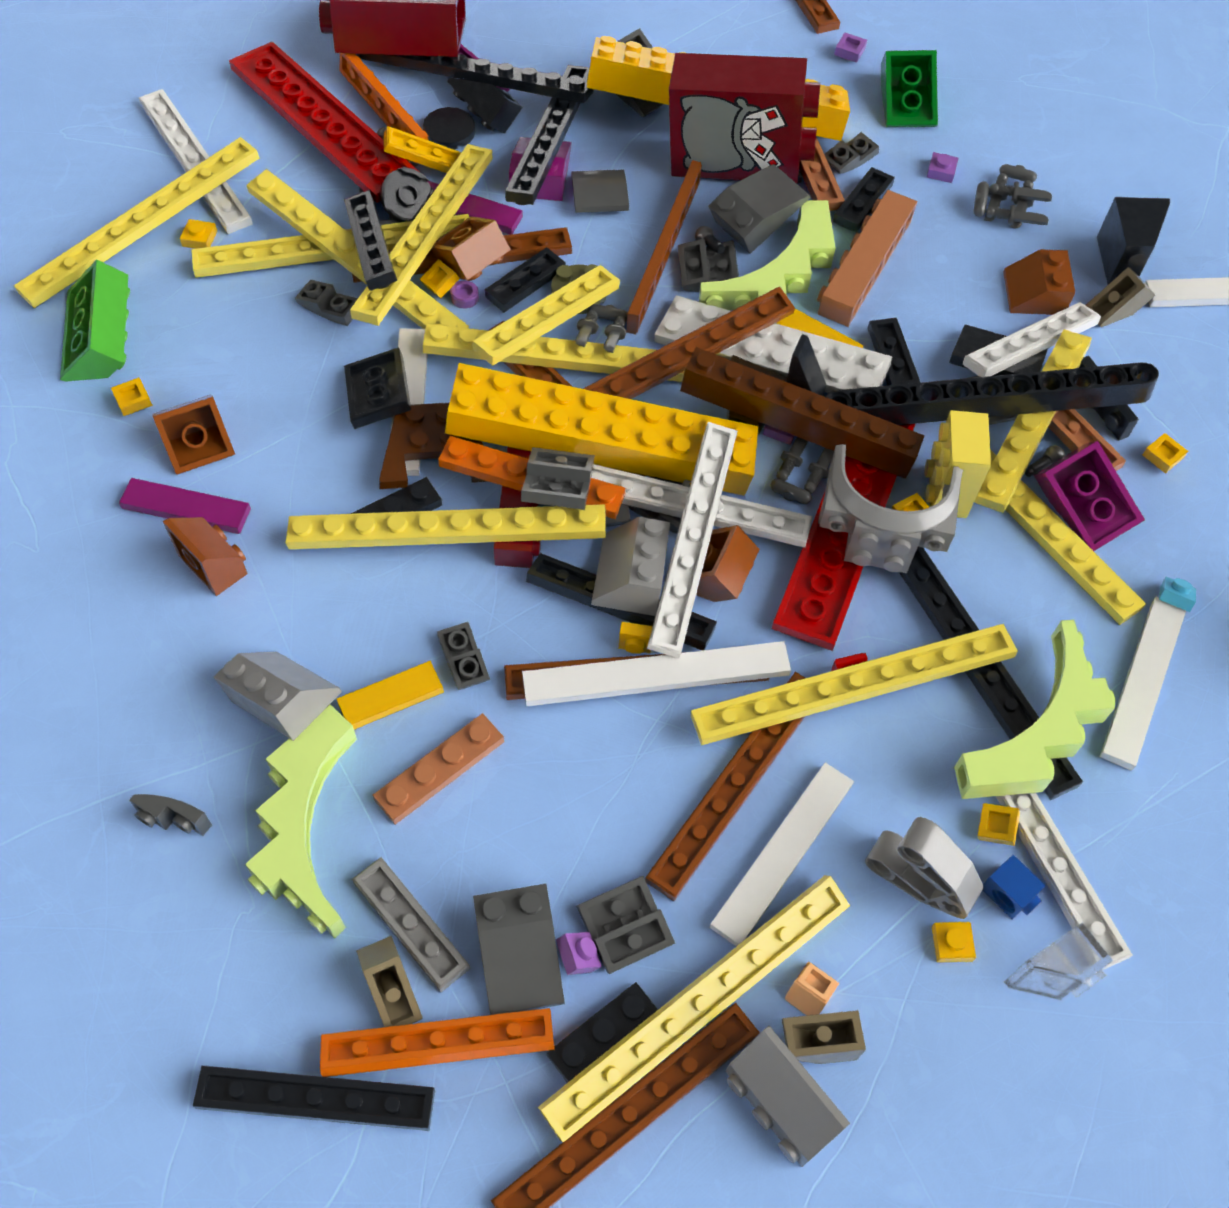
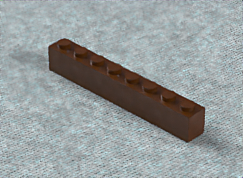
(801, 412)

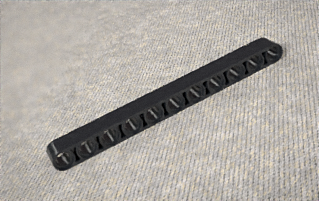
(1005, 393)

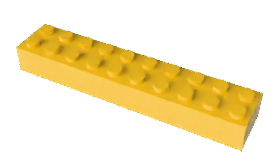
(647, 72)
(615, 429)

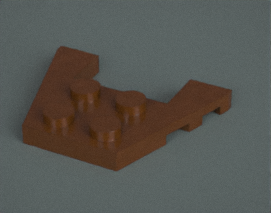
(415, 436)

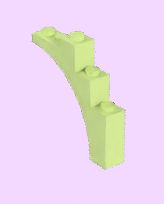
(791, 270)
(1025, 761)
(287, 817)

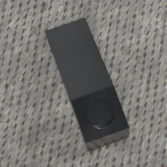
(805, 369)

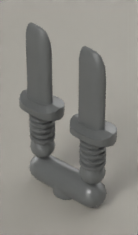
(1019, 173)
(1016, 192)
(613, 331)
(792, 458)

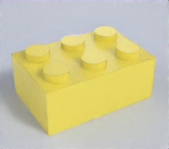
(963, 444)

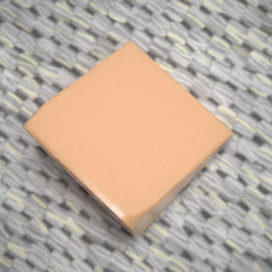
(811, 990)

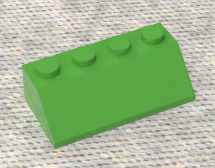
(95, 324)

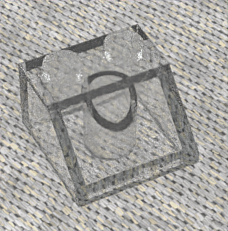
(1063, 967)

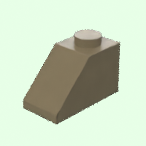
(1121, 298)
(389, 983)
(825, 1037)

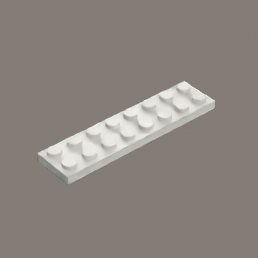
(772, 348)

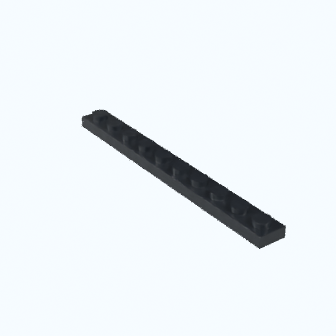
(499, 75)
(543, 145)
(992, 680)

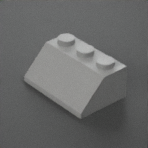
(632, 566)
(276, 690)
(785, 1097)

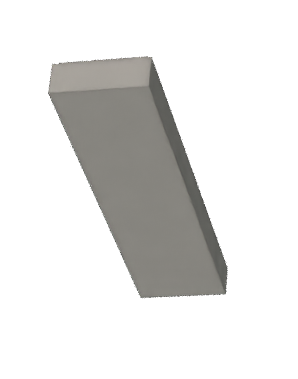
(411, 924)

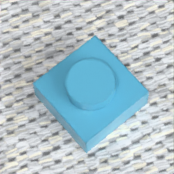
(1178, 593)

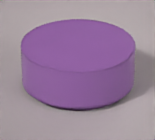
(464, 294)

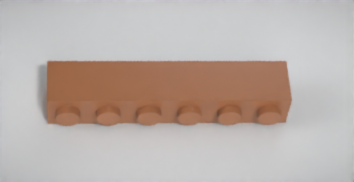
(866, 258)

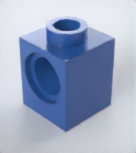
(1014, 888)

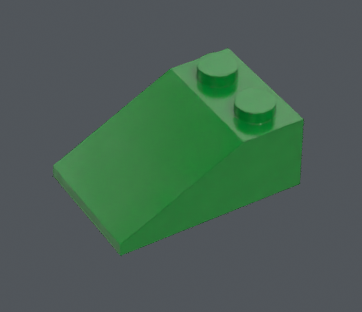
(910, 88)

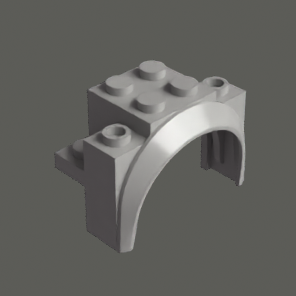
(881, 534)

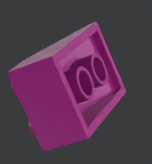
(555, 180)
(1090, 495)

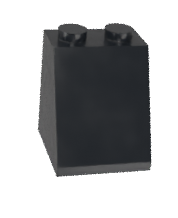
(1130, 233)

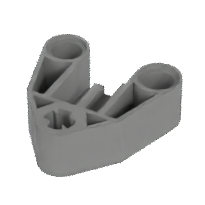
(927, 867)

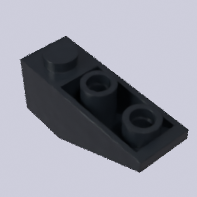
(489, 102)

